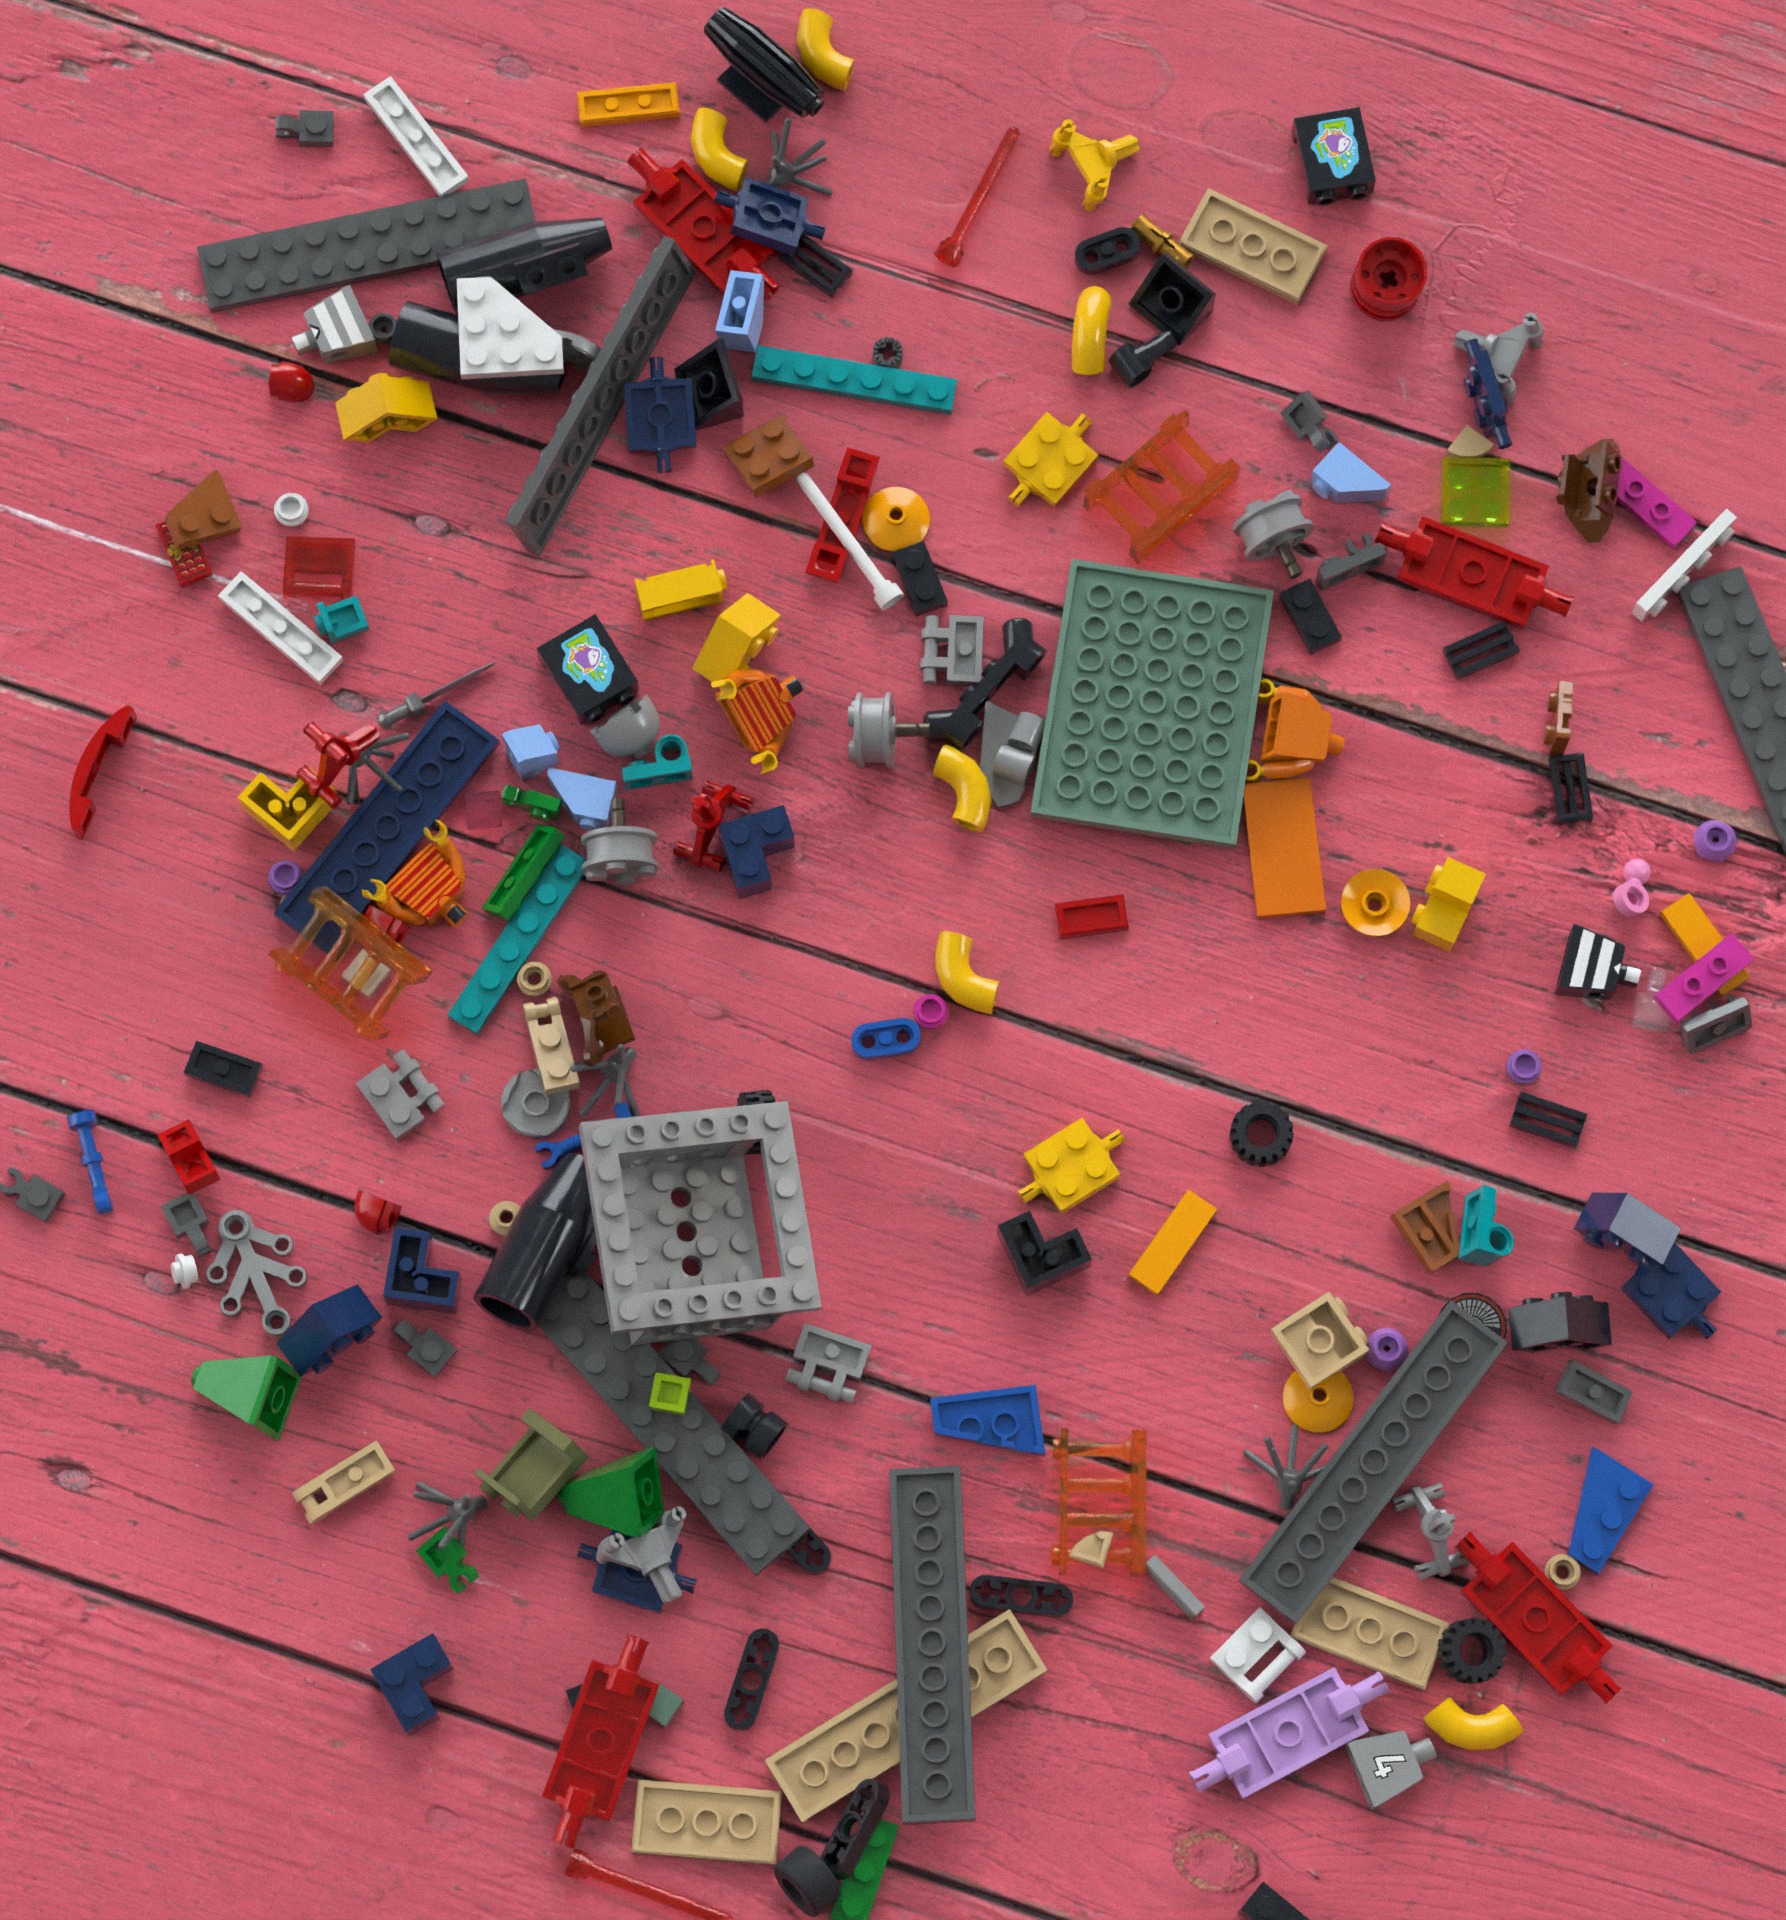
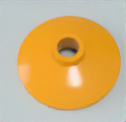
(890, 533)
(1380, 887)
(1315, 1415)

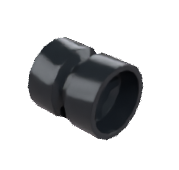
(754, 1426)

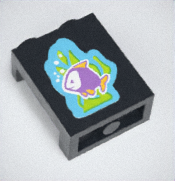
(1334, 156)
(589, 670)

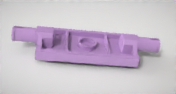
(1288, 1732)

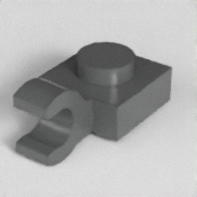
(313, 128)
(1306, 420)
(187, 1218)
(428, 1350)
(687, 1357)

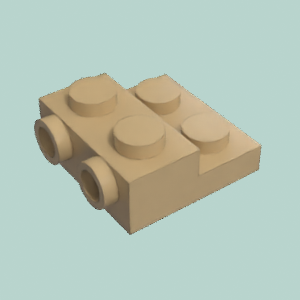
(1320, 1340)

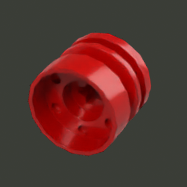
(1392, 261)

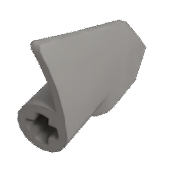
(1009, 752)

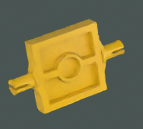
(1050, 459)
(1071, 1165)

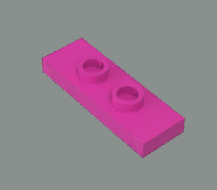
(1652, 506)
(1703, 978)

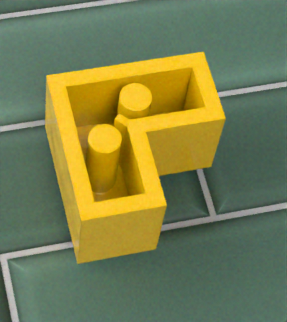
(385, 405)
(736, 638)
(285, 815)
(1450, 900)

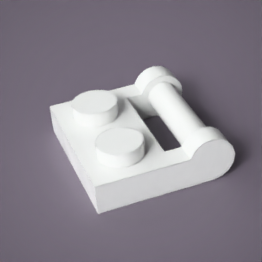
(1248, 1647)

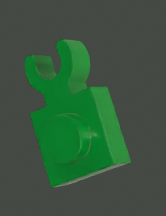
(539, 805)
(447, 1560)

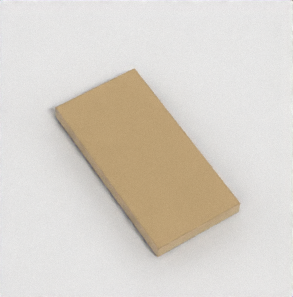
(1253, 246)
(1372, 1632)
(706, 1822)

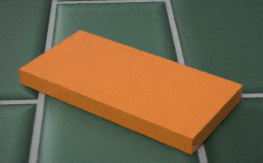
(1283, 848)

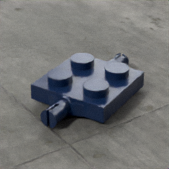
(769, 215)
(1484, 389)
(660, 415)
(1673, 1294)
(630, 1585)

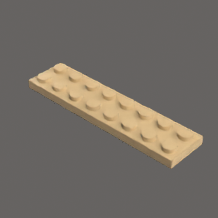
(866, 1736)

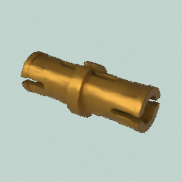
(1161, 241)

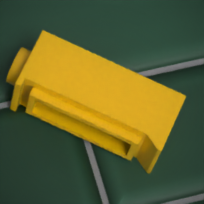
(680, 590)

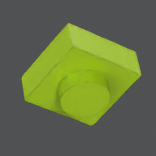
(670, 1394)

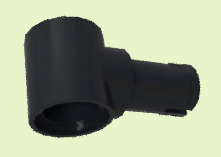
(1136, 362)

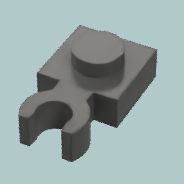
(35, 1196)

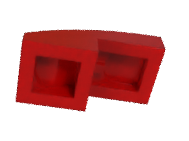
(188, 1157)

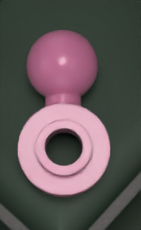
(1631, 896)

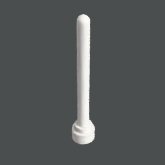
(886, 592)

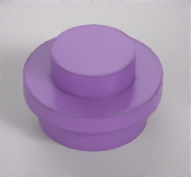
(284, 876)
(1524, 1066)

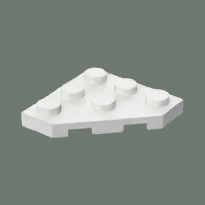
(502, 334)

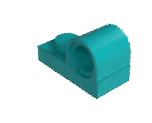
(644, 774)
(1481, 1237)

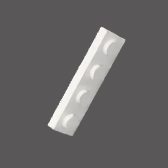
(416, 137)
(1676, 576)
(280, 628)

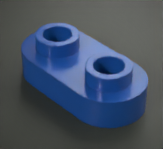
(884, 1035)

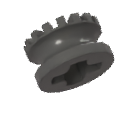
(881, 345)

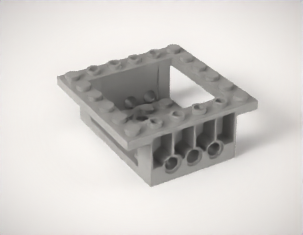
(630, 1181)

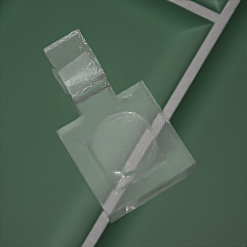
(1647, 1012)

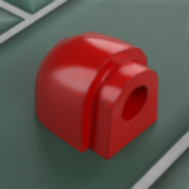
(290, 382)
(391, 926)
(375, 1213)

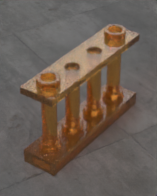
(1168, 518)
(380, 950)
(1131, 1485)

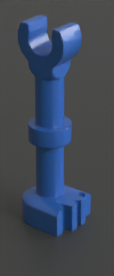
(82, 1123)
(560, 1149)

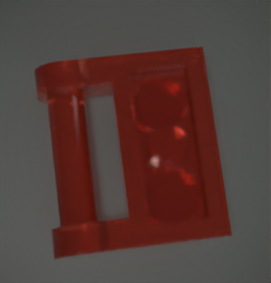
(319, 556)

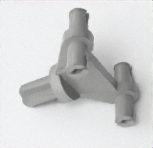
(1506, 350)
(1436, 1527)
(649, 1553)

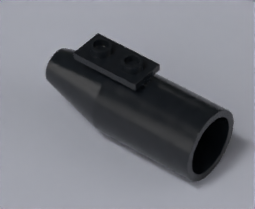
(527, 256)
(428, 345)
(544, 1241)

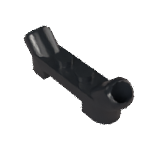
(1020, 657)

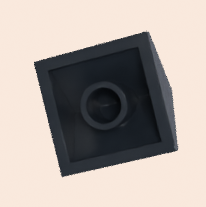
(1173, 299)
(713, 386)

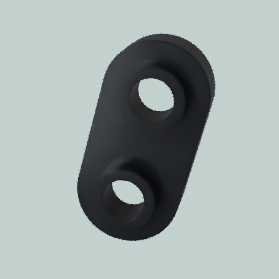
(1104, 249)

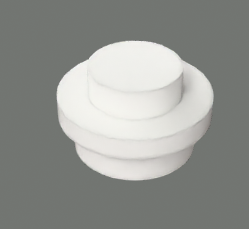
(291, 509)
(184, 1270)

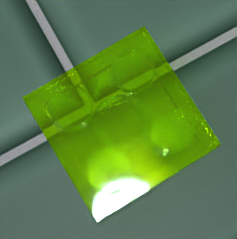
(1475, 492)

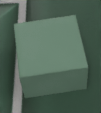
(665, 1706)

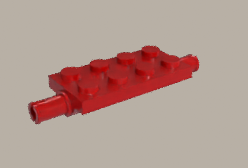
(685, 210)
(1473, 572)
(1536, 1618)
(600, 1740)

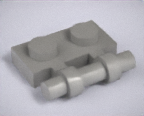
(964, 650)
(391, 1101)
(830, 1352)

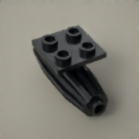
(761, 70)

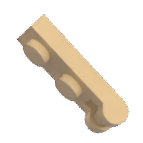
(551, 1047)
(344, 1481)

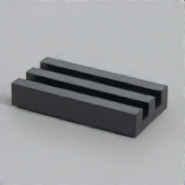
(837, 281)
(1506, 638)
(1574, 816)
(1552, 1107)

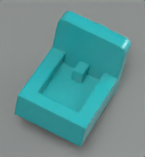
(341, 619)

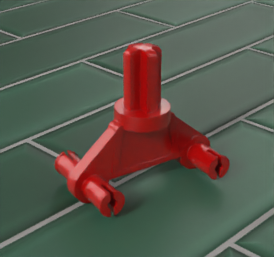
(335, 754)
(707, 816)

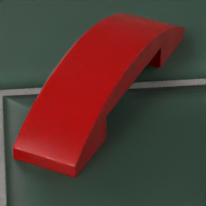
(849, 502)
(114, 731)

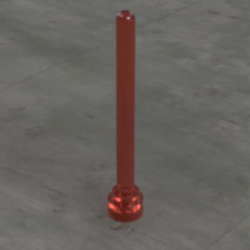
(951, 249)
(582, 1866)

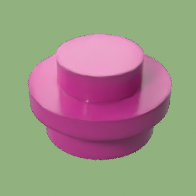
(930, 1011)

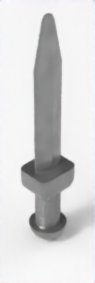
(414, 705)

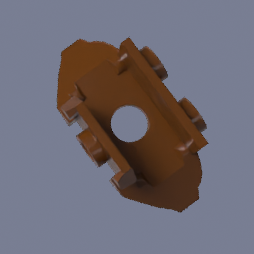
(1590, 513)
(600, 1013)

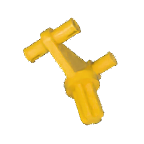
(1092, 158)

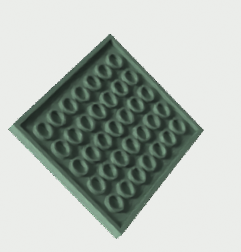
(1152, 704)

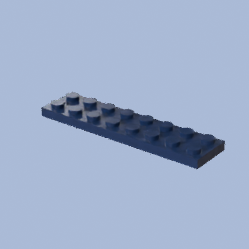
(392, 822)

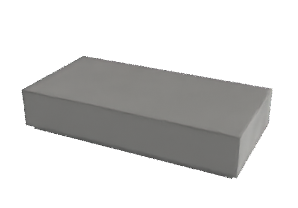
(1174, 1587)

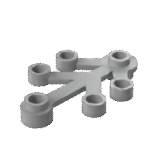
(252, 1268)

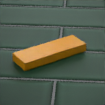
(628, 104)
(1697, 934)
(1172, 1242)

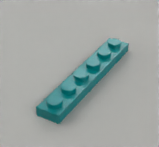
(854, 380)
(518, 941)

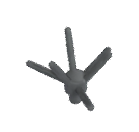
(784, 171)
(352, 790)
(615, 1071)
(1288, 1479)
(458, 1510)

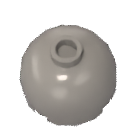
(629, 729)

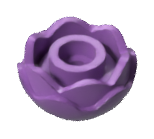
(1715, 851)
(1389, 1360)

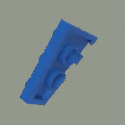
(992, 1418)
(1605, 1509)

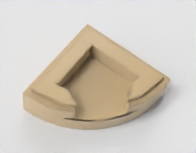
(1469, 444)
(1092, 1549)

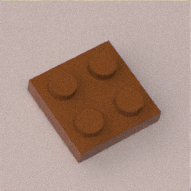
(768, 456)

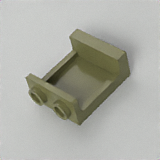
(533, 1468)

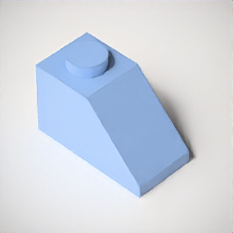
(742, 311)
(1347, 478)
(530, 750)
(584, 797)

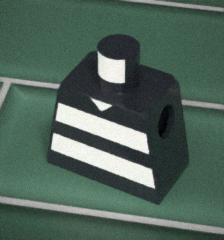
(1593, 966)

